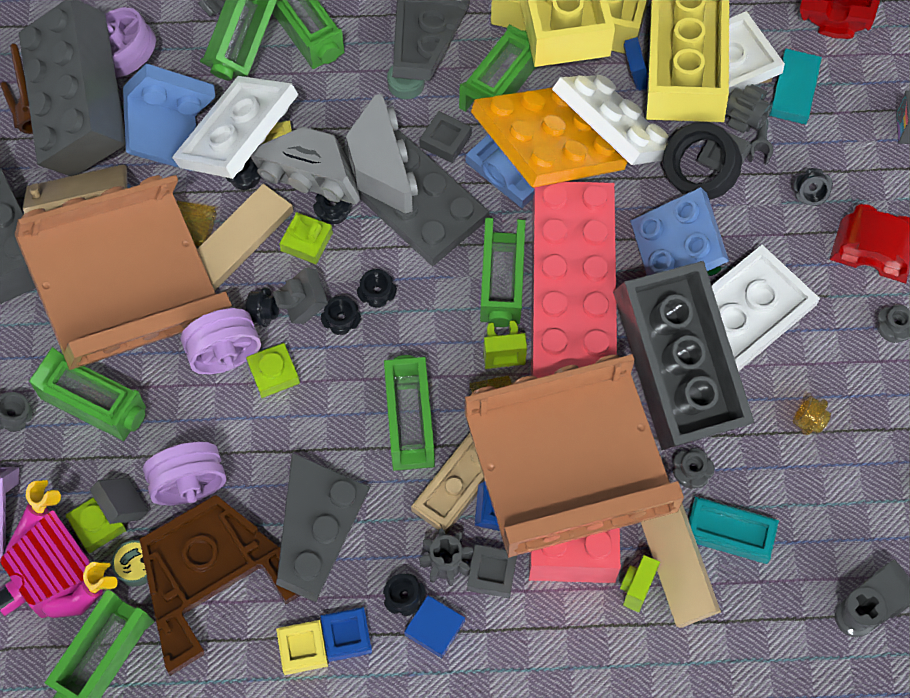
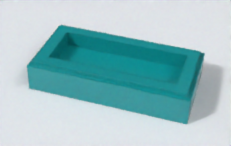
(796, 86)
(733, 530)

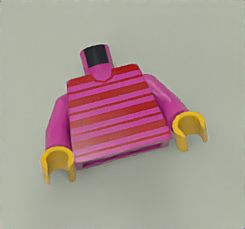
(48, 563)

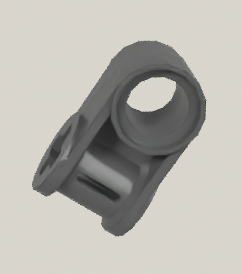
(880, 597)

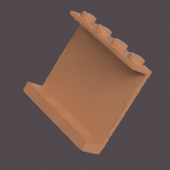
(116, 270)
(568, 455)

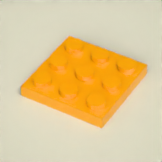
(545, 137)

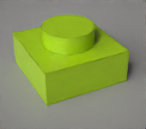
(272, 370)
(93, 526)
(638, 581)

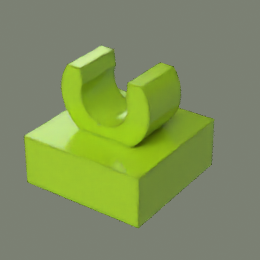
(306, 238)
(504, 349)

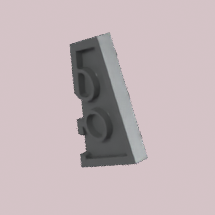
(424, 35)
(316, 525)

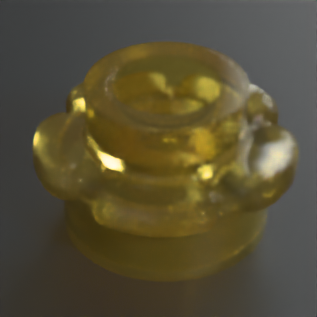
(812, 416)

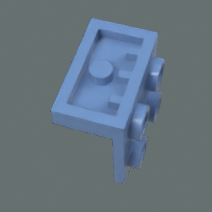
(162, 112)

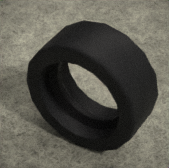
(683, 140)

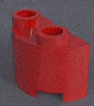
(840, 17)
(874, 241)

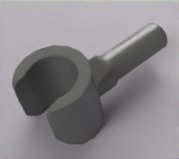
(761, 144)

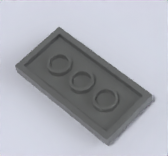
(441, 211)

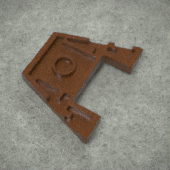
(197, 560)

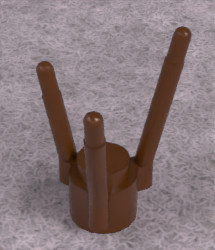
(20, 110)

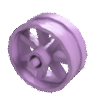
(130, 40)
(220, 341)
(184, 473)

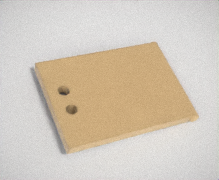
(87, 185)

